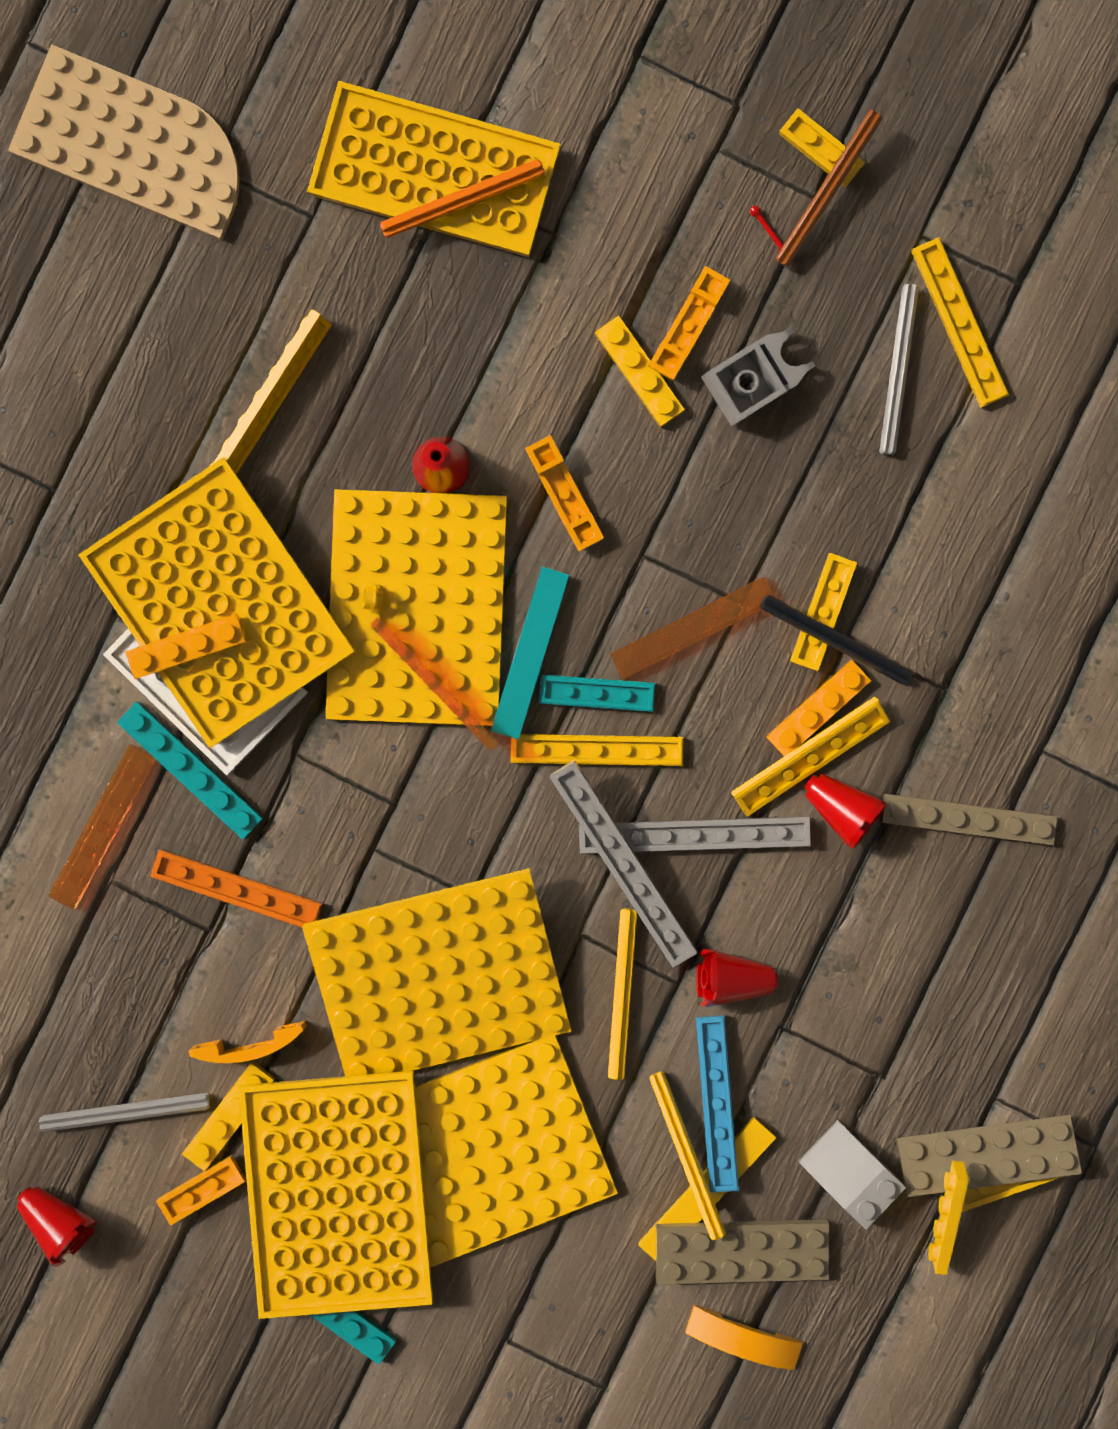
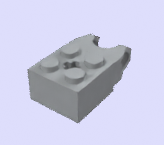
(764, 372)

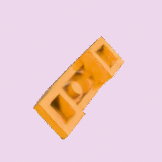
(689, 323)
(564, 493)
(215, 1052)
(742, 1340)

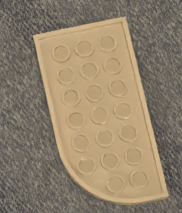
(129, 142)

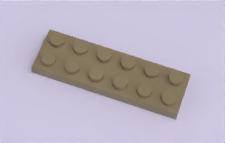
(990, 1154)
(745, 1254)

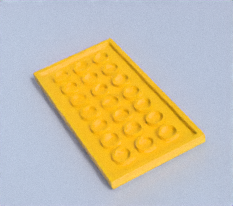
(403, 154)

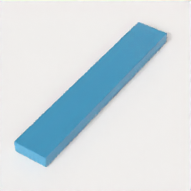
(717, 1103)

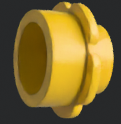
(372, 598)

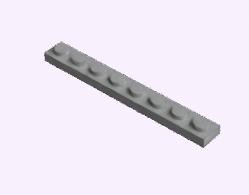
(710, 834)
(623, 863)

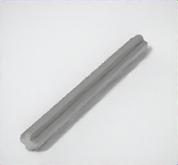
(899, 369)
(124, 1112)

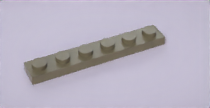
(969, 819)

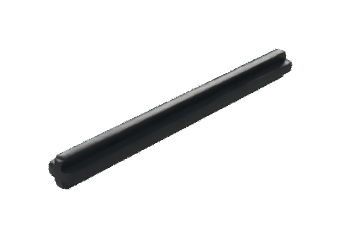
(835, 639)

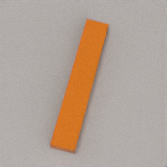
(235, 889)

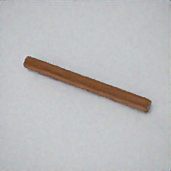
(829, 188)

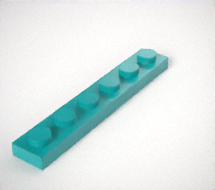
(190, 770)

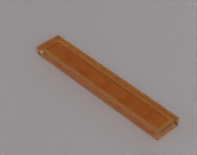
(690, 628)
(434, 684)
(102, 827)

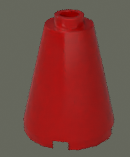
(445, 474)
(844, 807)
(732, 978)
(54, 1223)

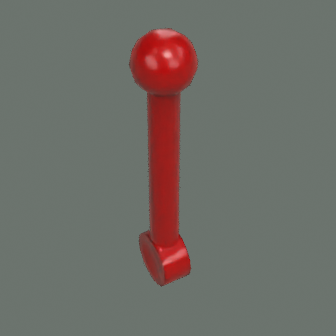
(755, 211)

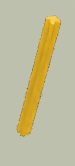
(622, 994)
(687, 1156)

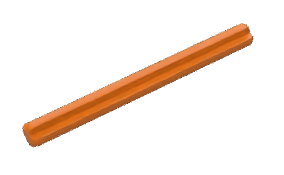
(462, 198)

